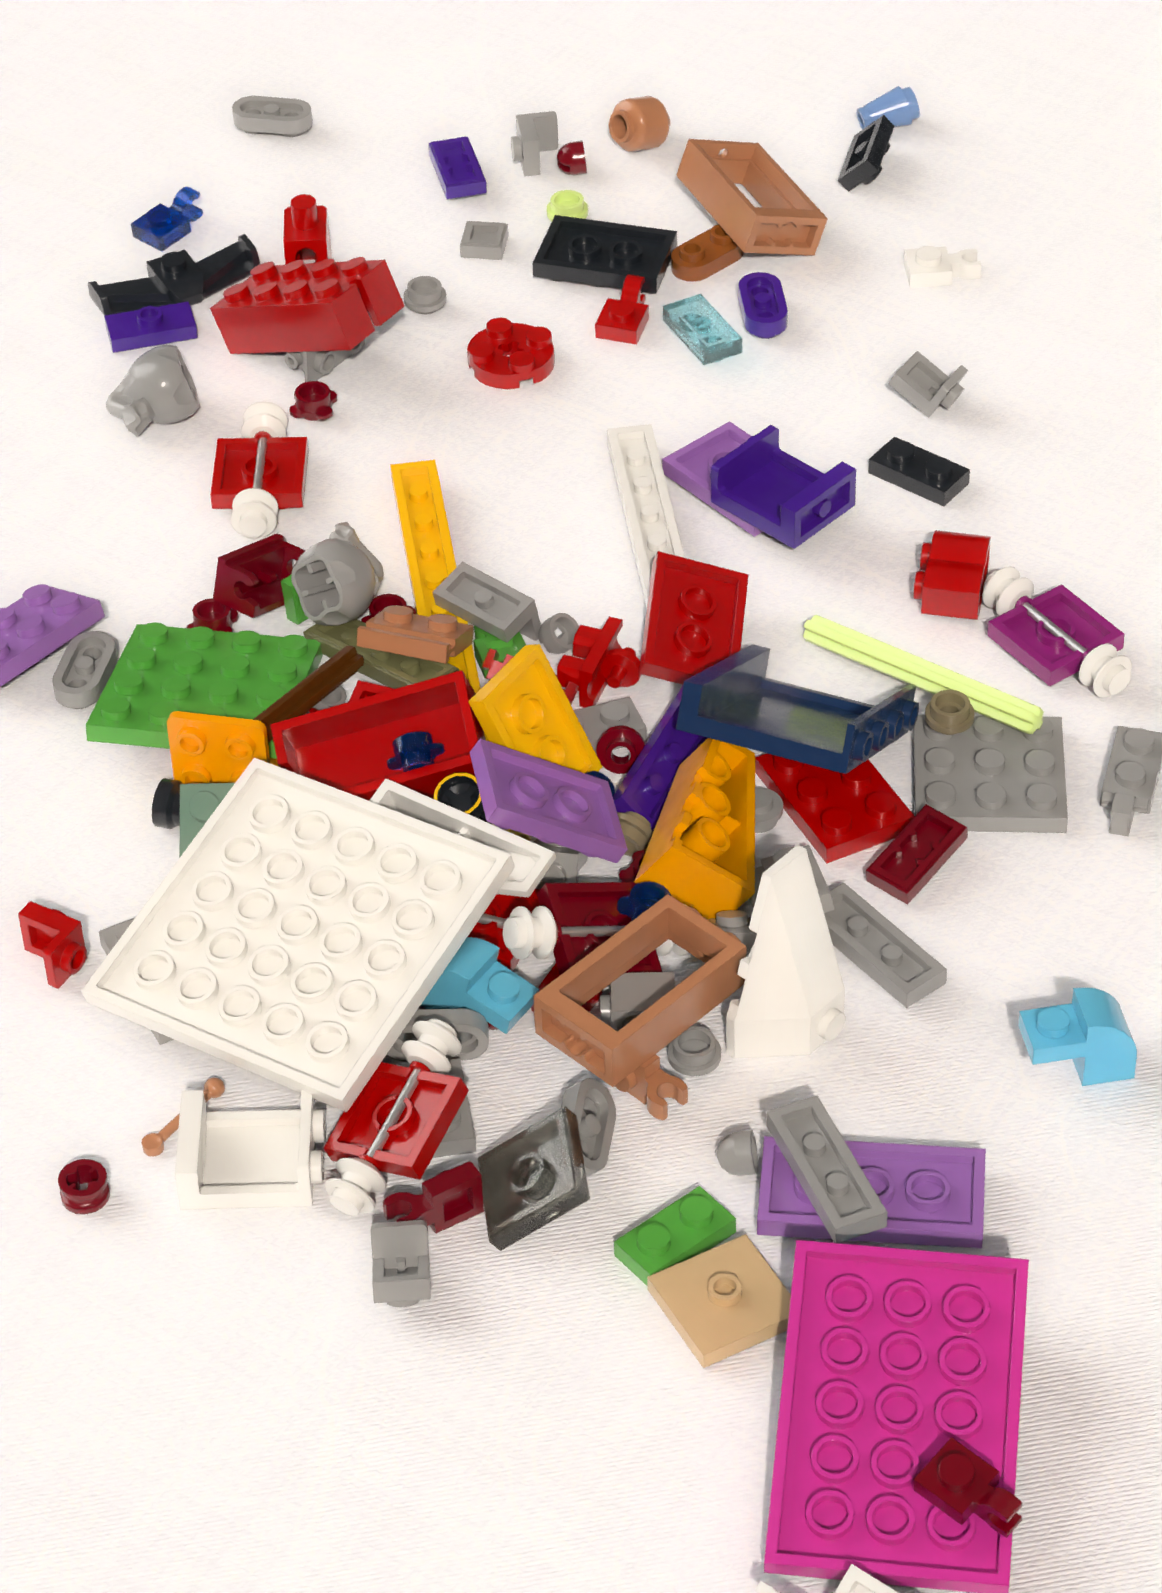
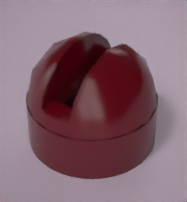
(572, 158)

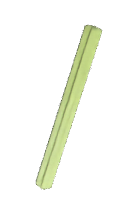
(922, 673)

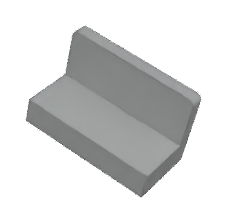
(488, 604)

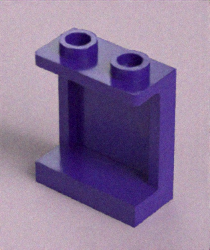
(779, 490)

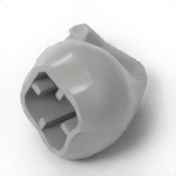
(154, 390)
(337, 578)

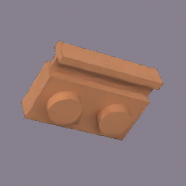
(415, 635)

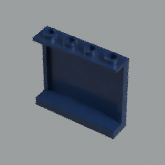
(787, 720)

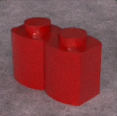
(953, 574)

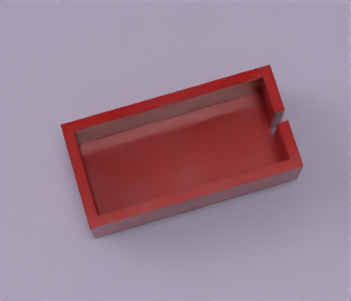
(307, 306)
(354, 740)

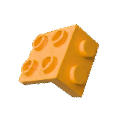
(214, 746)

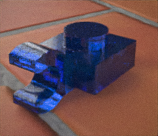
(167, 225)

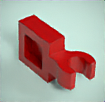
(624, 318)

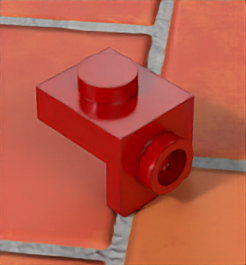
(55, 939)

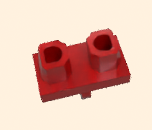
(602, 662)

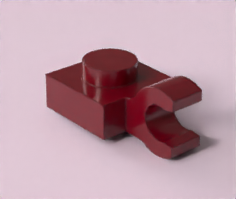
(445, 1200)
(966, 1484)

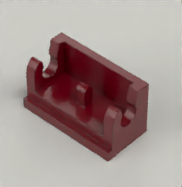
(253, 575)

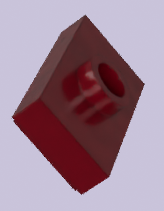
(916, 854)

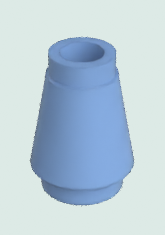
(897, 105)

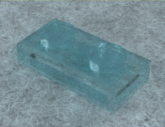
(702, 329)

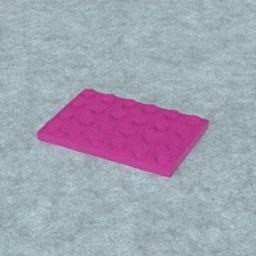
(877, 1376)

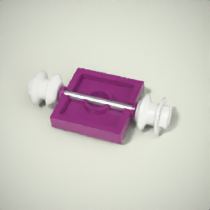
(1055, 633)

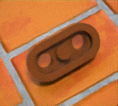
(704, 255)

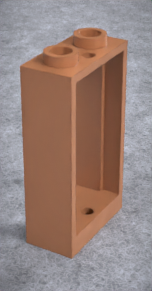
(787, 218)
(615, 1053)

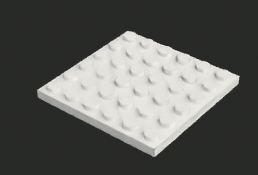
(299, 932)

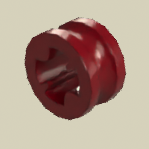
(79, 1173)

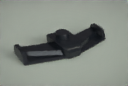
(178, 279)

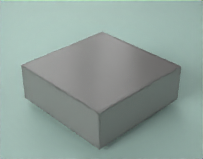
(484, 240)

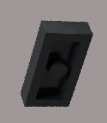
(866, 154)
(919, 471)

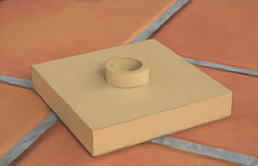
(722, 1300)

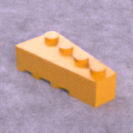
(707, 831)

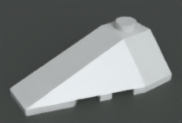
(529, 858)
(792, 974)

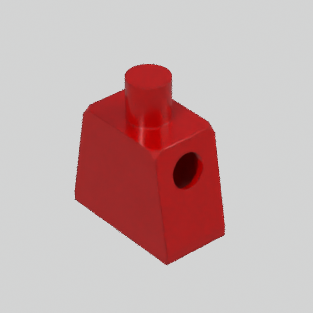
(306, 230)

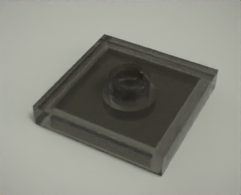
(533, 1178)

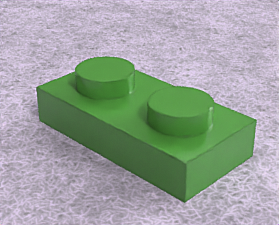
(675, 1234)

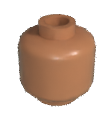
(639, 123)

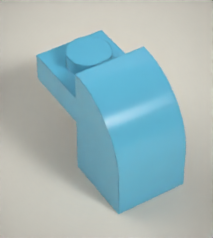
(483, 985)
(1087, 1031)

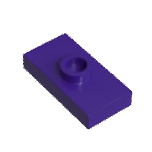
(457, 167)
(150, 326)

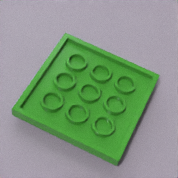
(195, 673)

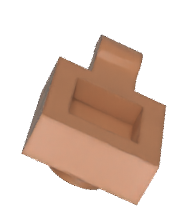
(651, 1085)

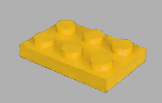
(531, 713)

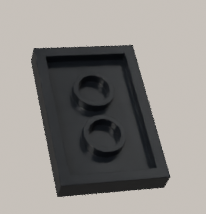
(604, 253)

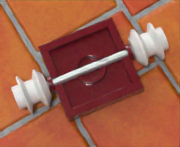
(573, 923)

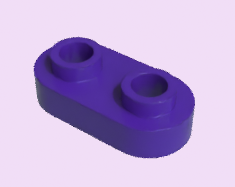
(762, 304)

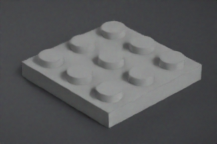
(993, 776)

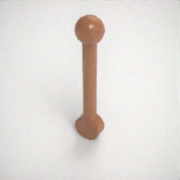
(154, 1142)

